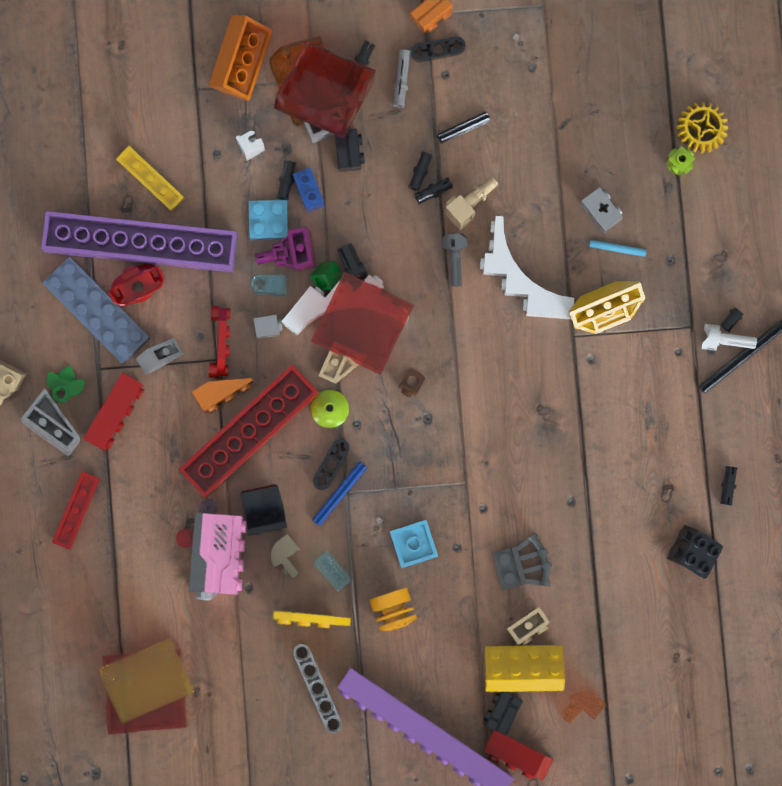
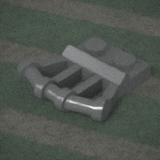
(510, 567)

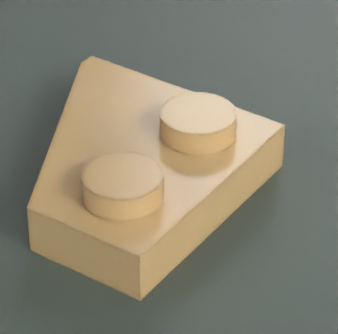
(336, 367)

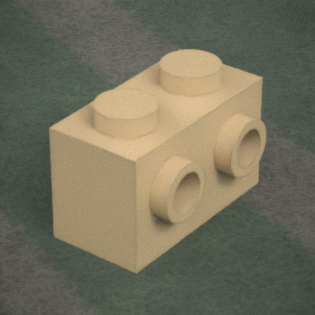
(527, 626)

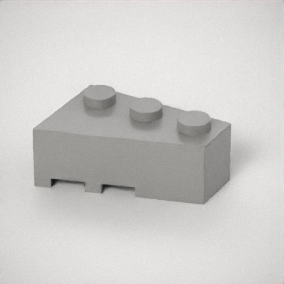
(50, 424)

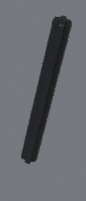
(739, 359)

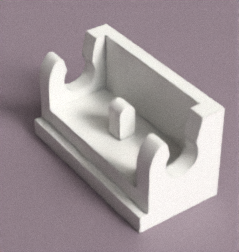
(250, 147)

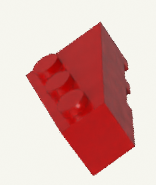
(518, 756)

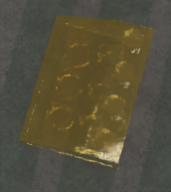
(146, 680)

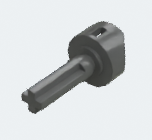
(455, 243)

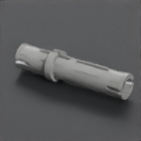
(401, 79)

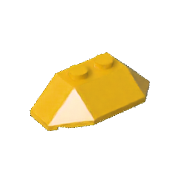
(607, 306)

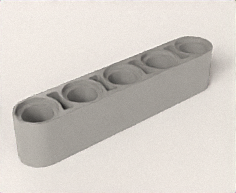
(317, 678)

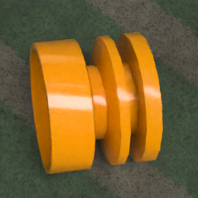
(393, 609)

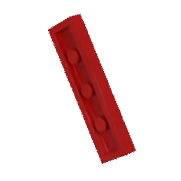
(76, 510)

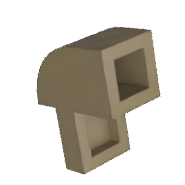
(281, 552)

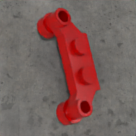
(220, 315)

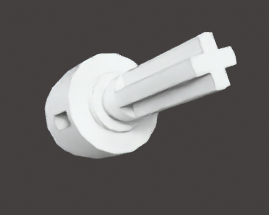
(716, 337)

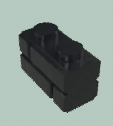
(348, 151)
(503, 712)

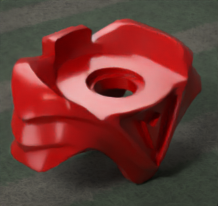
(148, 274)

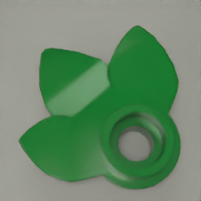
(64, 381)

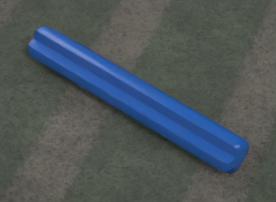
(339, 493)

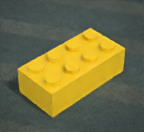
(524, 668)

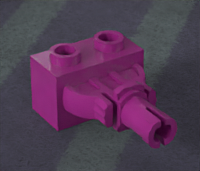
(292, 251)

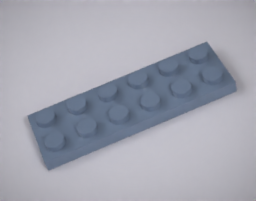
(95, 310)

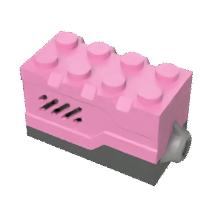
(217, 555)

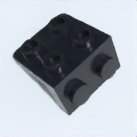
(263, 509)
(695, 551)

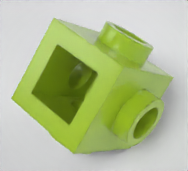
(678, 167)

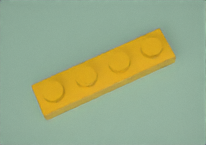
(150, 178)

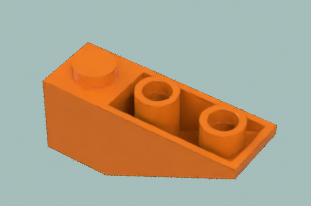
(216, 392)

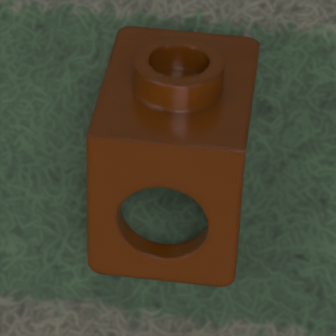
(406, 389)

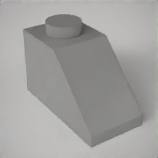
(159, 356)

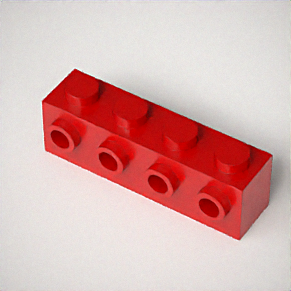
(113, 412)

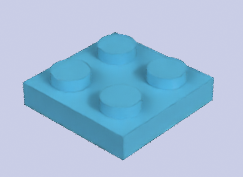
(268, 219)
(413, 544)

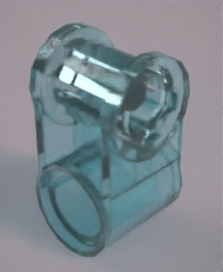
(272, 285)

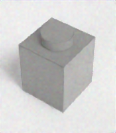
(267, 326)

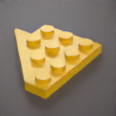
(307, 619)

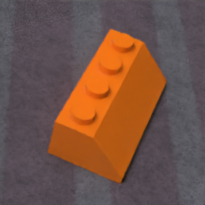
(240, 57)

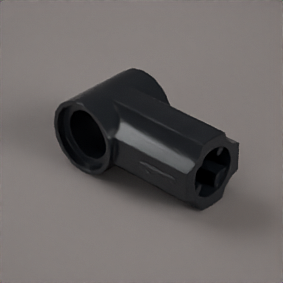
(351, 261)

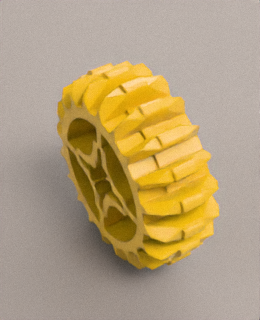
(708, 112)

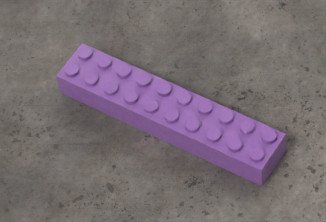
(139, 242)
(423, 731)

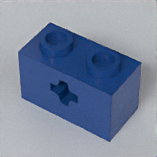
(308, 190)

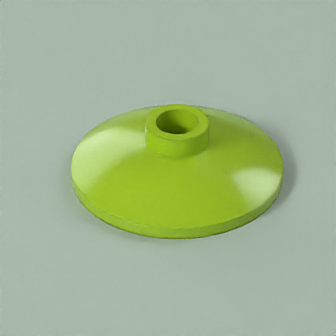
(333, 418)

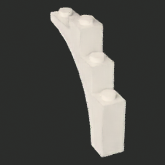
(500, 263)
(313, 305)

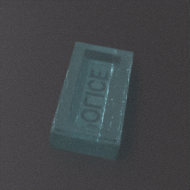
(332, 571)

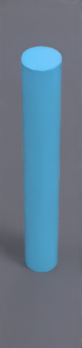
(617, 248)

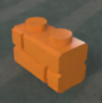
(429, 13)

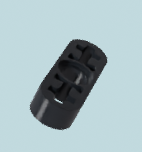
(453, 52)
(319, 474)

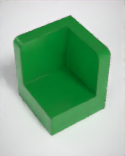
(326, 275)

